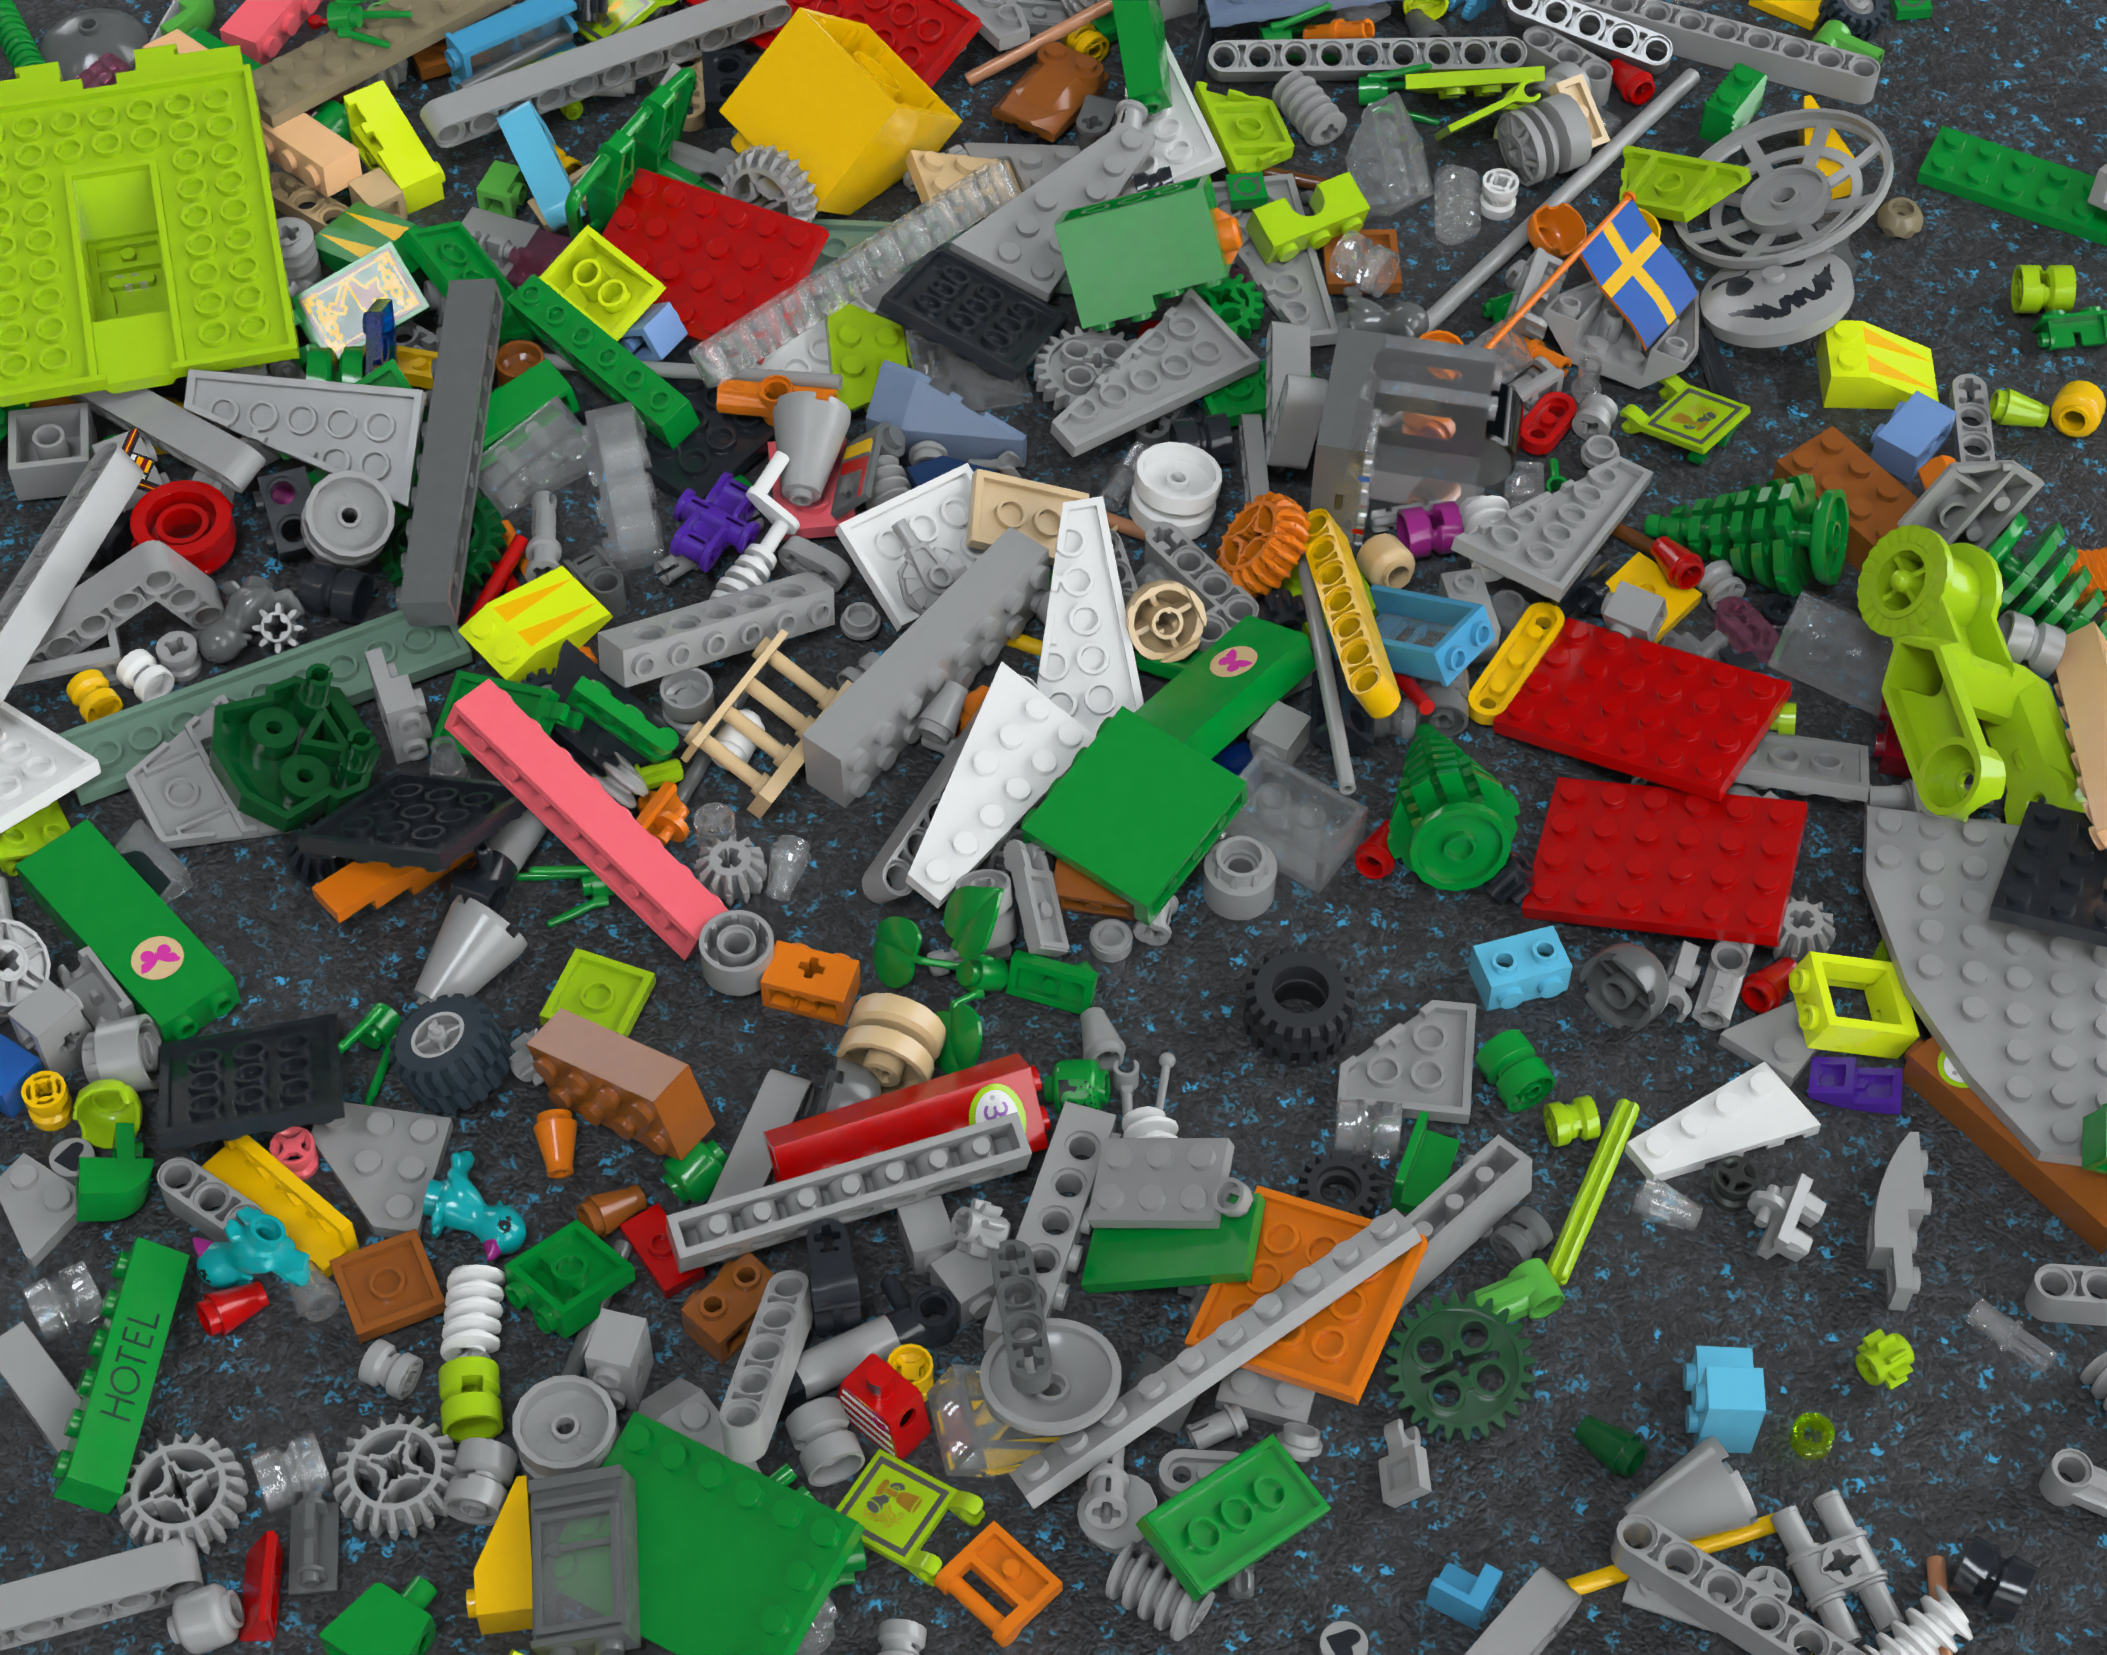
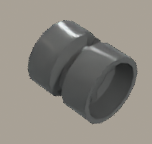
(1450, 702)

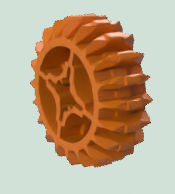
(1264, 543)

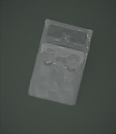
(966, 378)

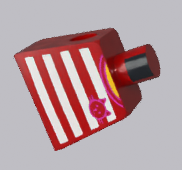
(877, 1402)

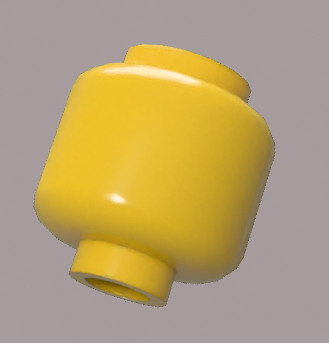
(2078, 408)

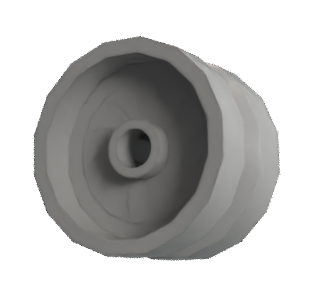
(355, 498)
(564, 1427)

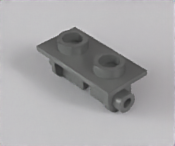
(314, 1546)

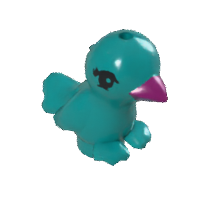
(462, 1208)
(251, 1249)

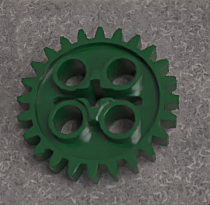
(483, 544)
(1444, 1328)

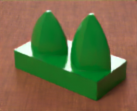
(1052, 982)

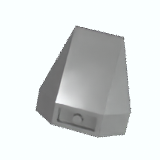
(1590, 325)

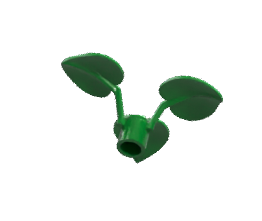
(970, 922)

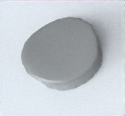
(1139, 1501)

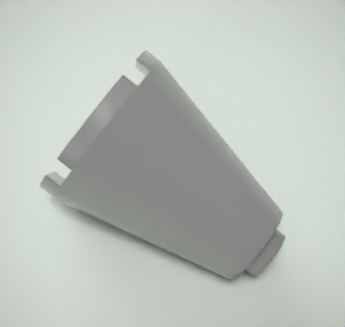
(811, 437)
(467, 952)
(1697, 1496)

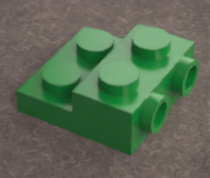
(566, 1279)

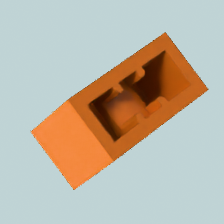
(811, 982)

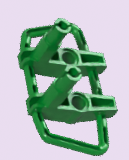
(640, 143)

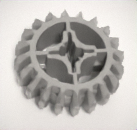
(770, 181)
(384, 1455)
(215, 1476)

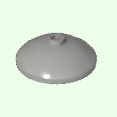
(1083, 1381)

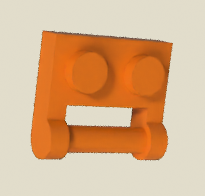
(1009, 1572)

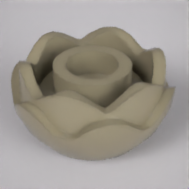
(1900, 218)

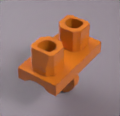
(664, 814)

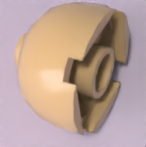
(1165, 620)

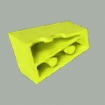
(390, 143)

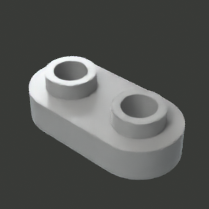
(1192, 1463)

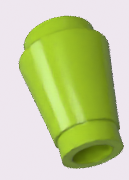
(2016, 409)

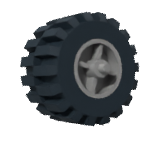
(450, 1053)

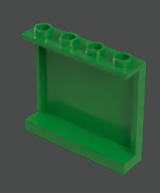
(1136, 812)

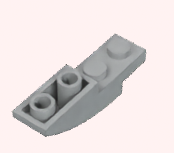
(1896, 1219)

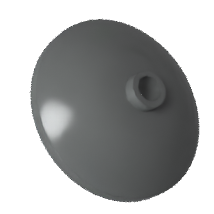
(90, 34)

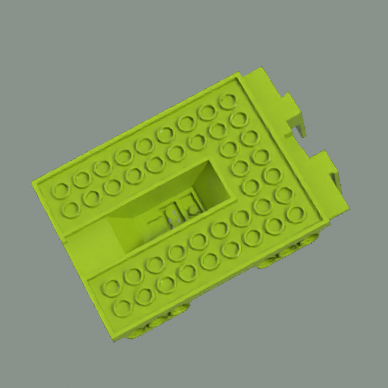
(136, 228)

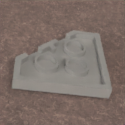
(1419, 1064)
(385, 1162)

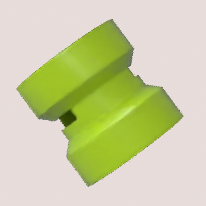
(1568, 1121)

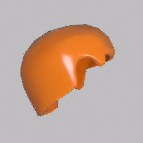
(1556, 229)

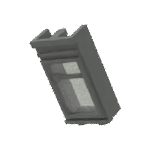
(585, 1563)

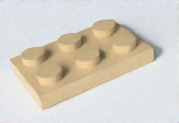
(937, 171)
(1016, 502)

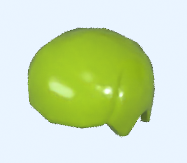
(104, 1105)

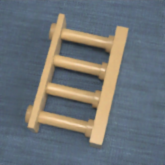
(785, 757)

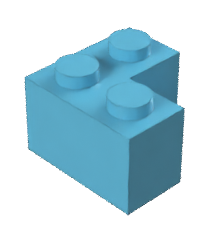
(1724, 1397)

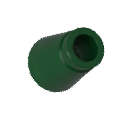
(1613, 1446)

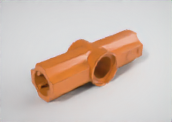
(760, 397)

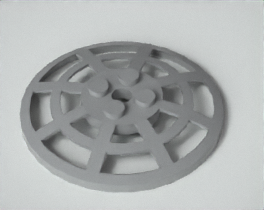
(1802, 183)

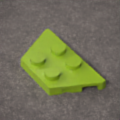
(1483, 82)
(1245, 129)
(1676, 184)
(858, 347)

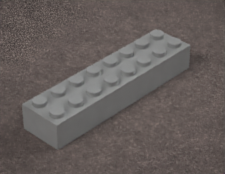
(947, 642)

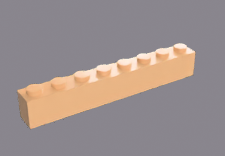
(298, 145)
(2083, 693)

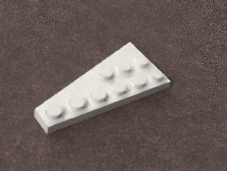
(1180, 135)
(1085, 646)
(1001, 774)

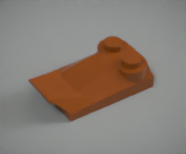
(1052, 91)

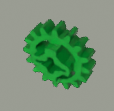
(1229, 304)

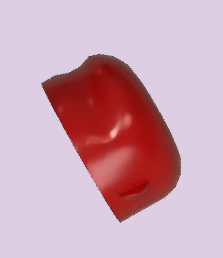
(185, 510)

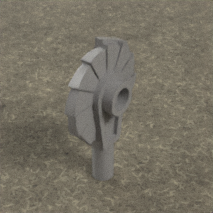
(925, 571)

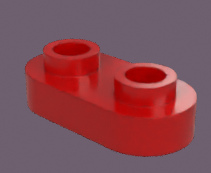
(1542, 428)

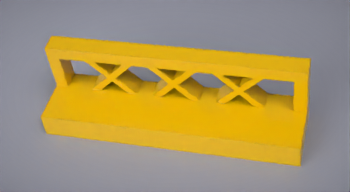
(305, 1215)

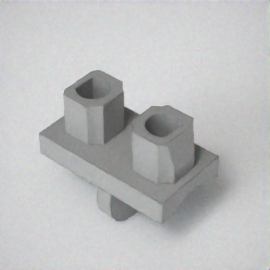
(1779, 1212)

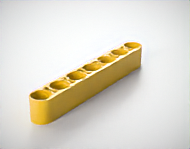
(1350, 616)

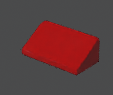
(262, 1589)

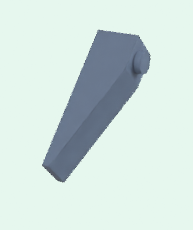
(925, 413)

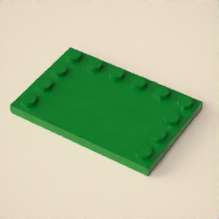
(724, 1549)

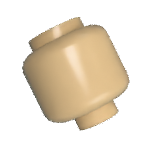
(1386, 561)

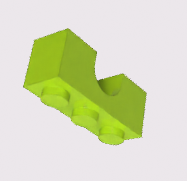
(1283, 233)

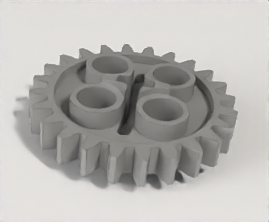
(1074, 362)

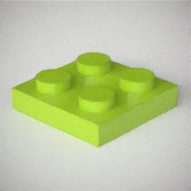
(600, 991)

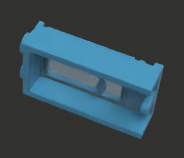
(506, 34)
(1428, 633)

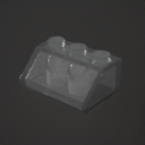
(1833, 652)

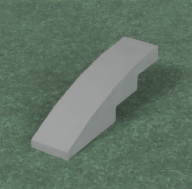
(37, 1384)

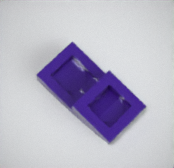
(1846, 1085)

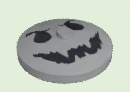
(1777, 302)

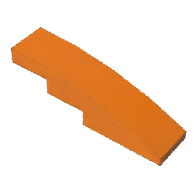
(372, 883)

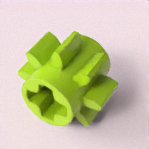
(1884, 1359)

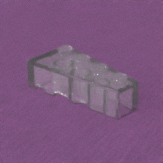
(625, 488)

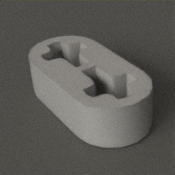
(803, 555)

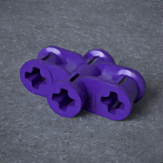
(714, 522)

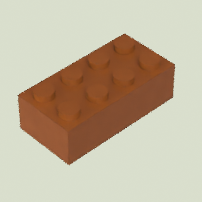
(1872, 494)
(621, 1084)

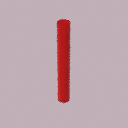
(500, 574)
(1415, 693)

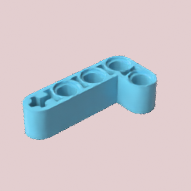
(538, 161)

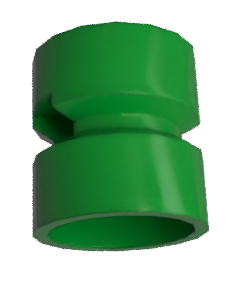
(1512, 1066)

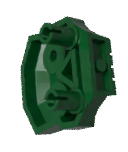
(316, 741)

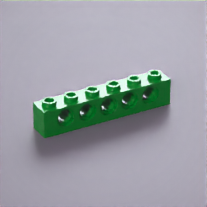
(603, 360)

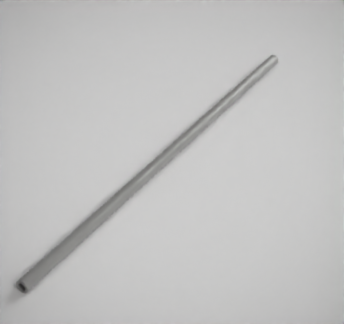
(1565, 194)

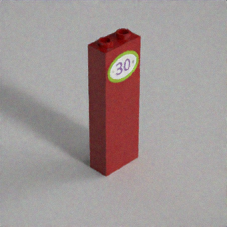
(911, 1116)

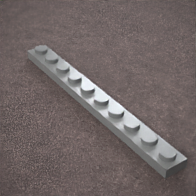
(1216, 1356)

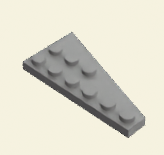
(1021, 236)
(1292, 287)
(1161, 371)

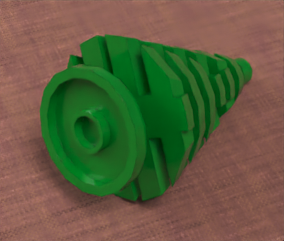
(1766, 532)
(2037, 587)
(1450, 815)

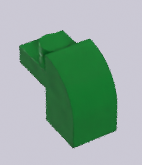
(115, 1185)

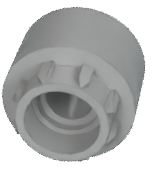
(1239, 878)
(736, 951)
(124, 1051)

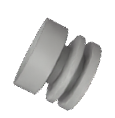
(1544, 138)
(24, 963)

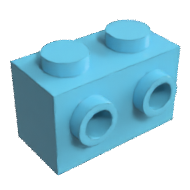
(1520, 968)

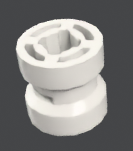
(1499, 194)
(140, 672)

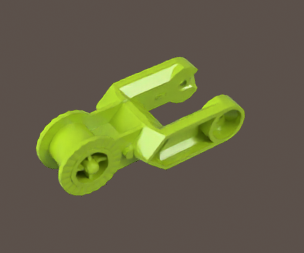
(1957, 676)

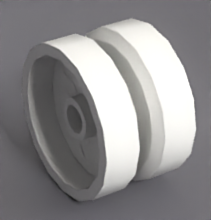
(1176, 487)

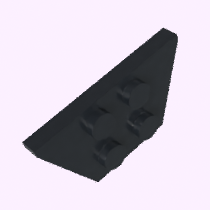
(593, 742)

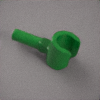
(1555, 479)

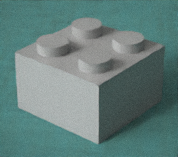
(49, 449)

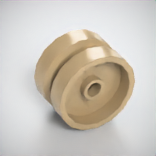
(893, 1040)

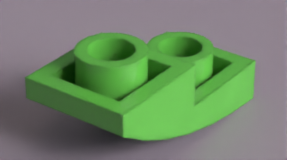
(192, 14)

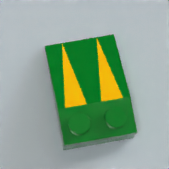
(360, 232)

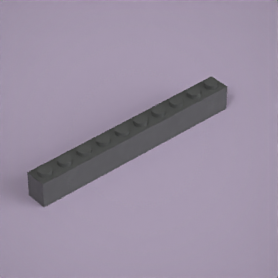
(451, 454)

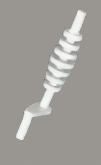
(757, 562)

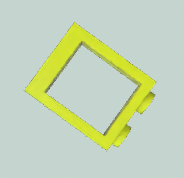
(1893, 1020)

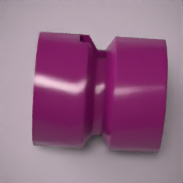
(1429, 530)

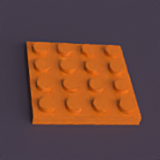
(1343, 1341)

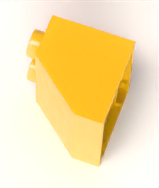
(839, 107)

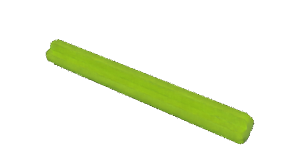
(1592, 1190)

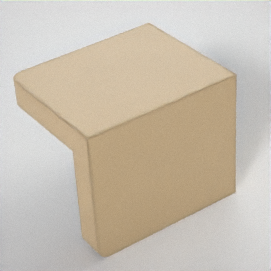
(378, 192)

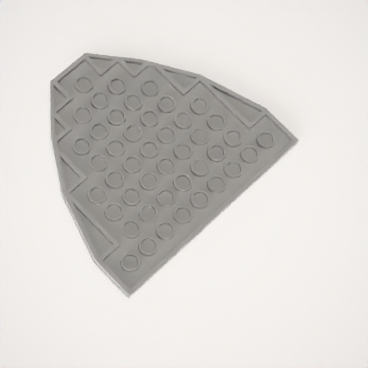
(2002, 1000)

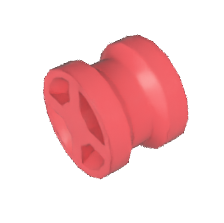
(296, 1142)

